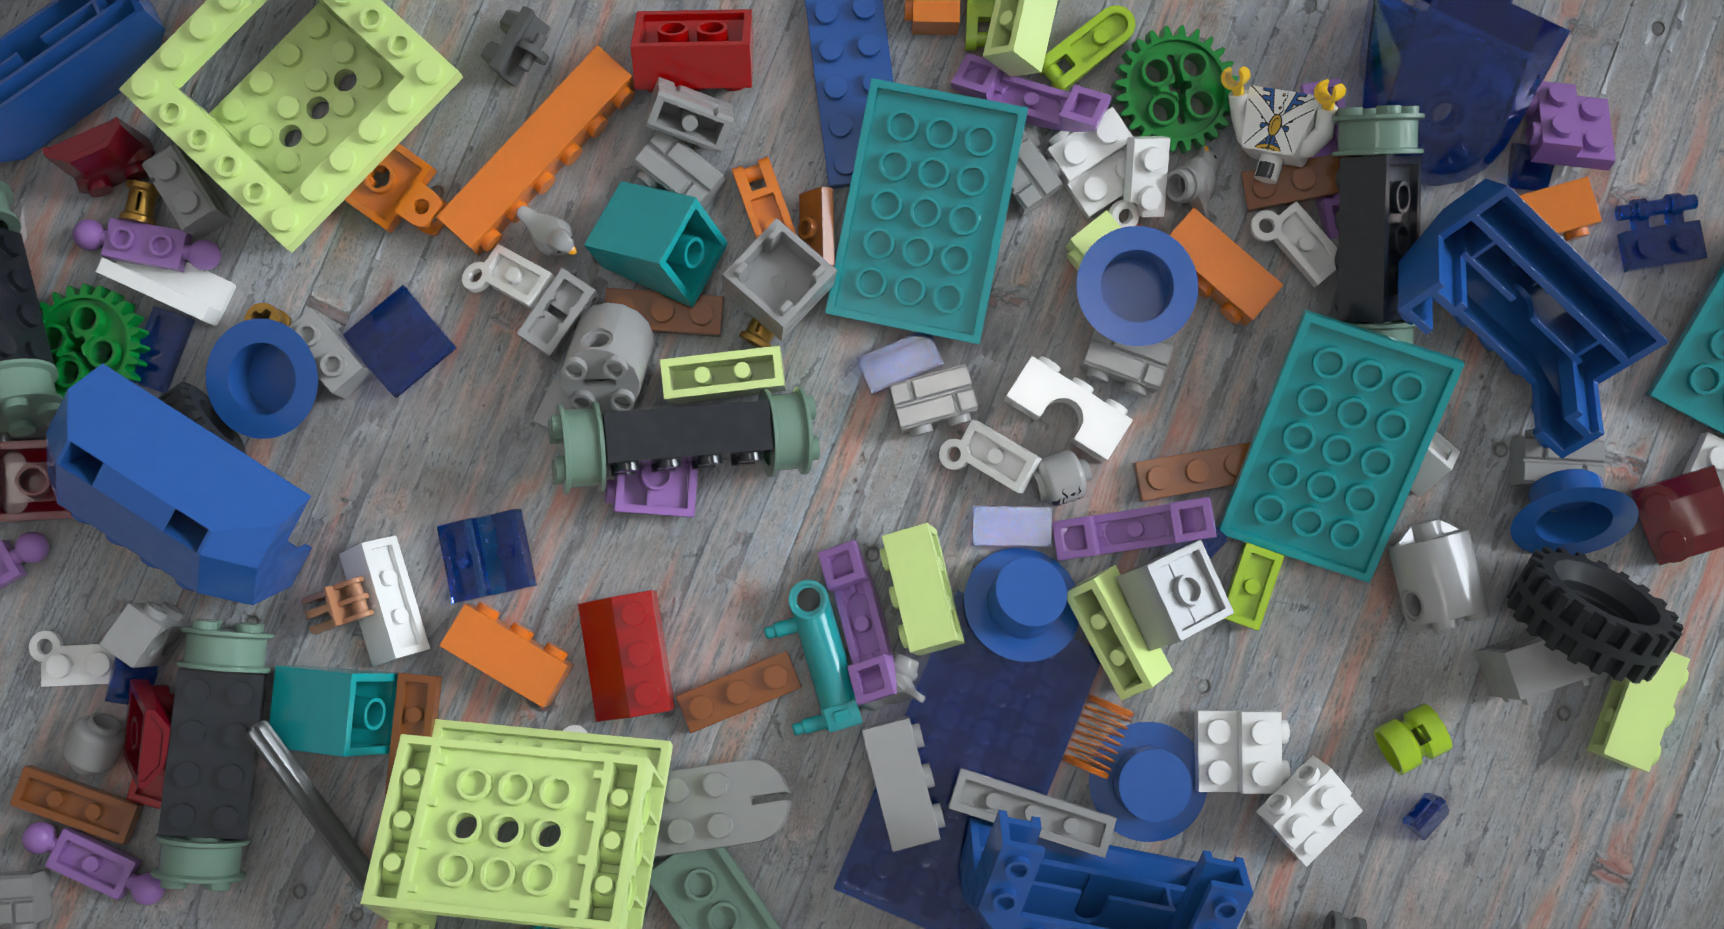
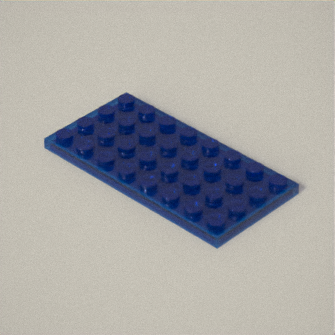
(980, 717)

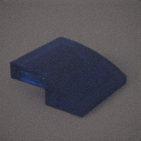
(399, 341)
(486, 556)

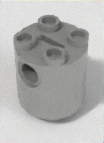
(607, 358)
(1437, 576)

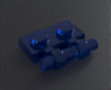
(1660, 245)

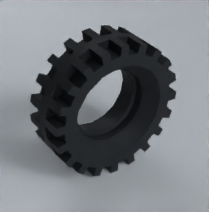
(1594, 615)

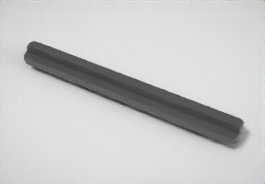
(310, 801)

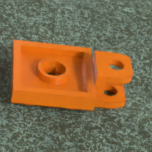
(403, 196)

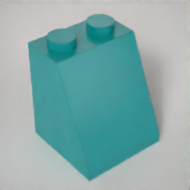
(658, 241)
(333, 709)

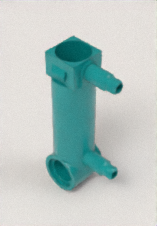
(824, 659)

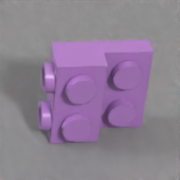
(1569, 128)
(654, 493)

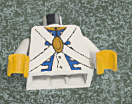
(1280, 124)

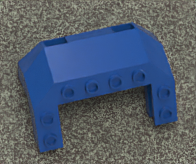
(69, 65)
(1529, 303)
(173, 491)
(1035, 883)

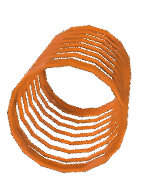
(1087, 767)

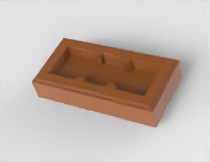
(817, 221)

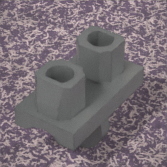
(520, 46)

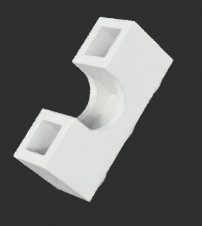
(1099, 422)

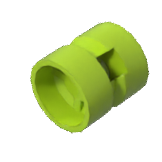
(1401, 746)

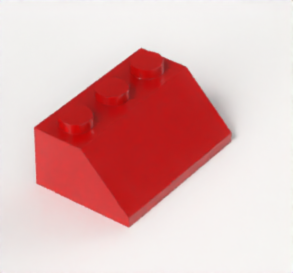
(693, 49)
(626, 656)

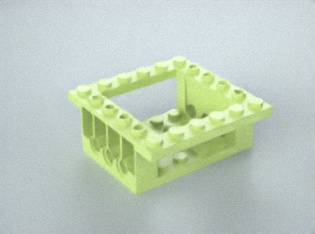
(246, 132)
(592, 786)

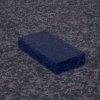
(167, 342)
(899, 361)
(1011, 526)

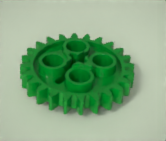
(1141, 93)
(89, 346)

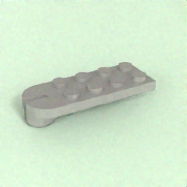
(715, 807)

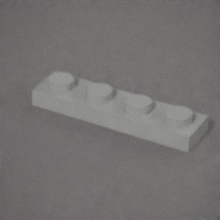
(1060, 820)

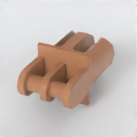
(344, 604)

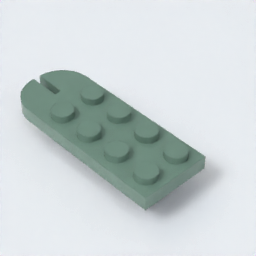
(710, 892)

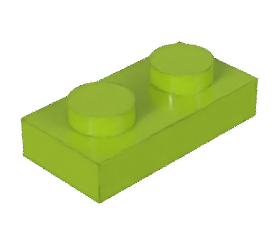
(1252, 585)

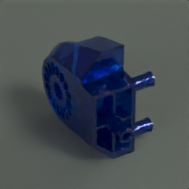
(1464, 53)

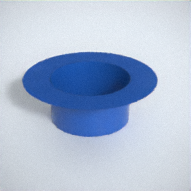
(1137, 286)
(262, 363)
(1586, 516)
(1020, 604)
(1149, 782)

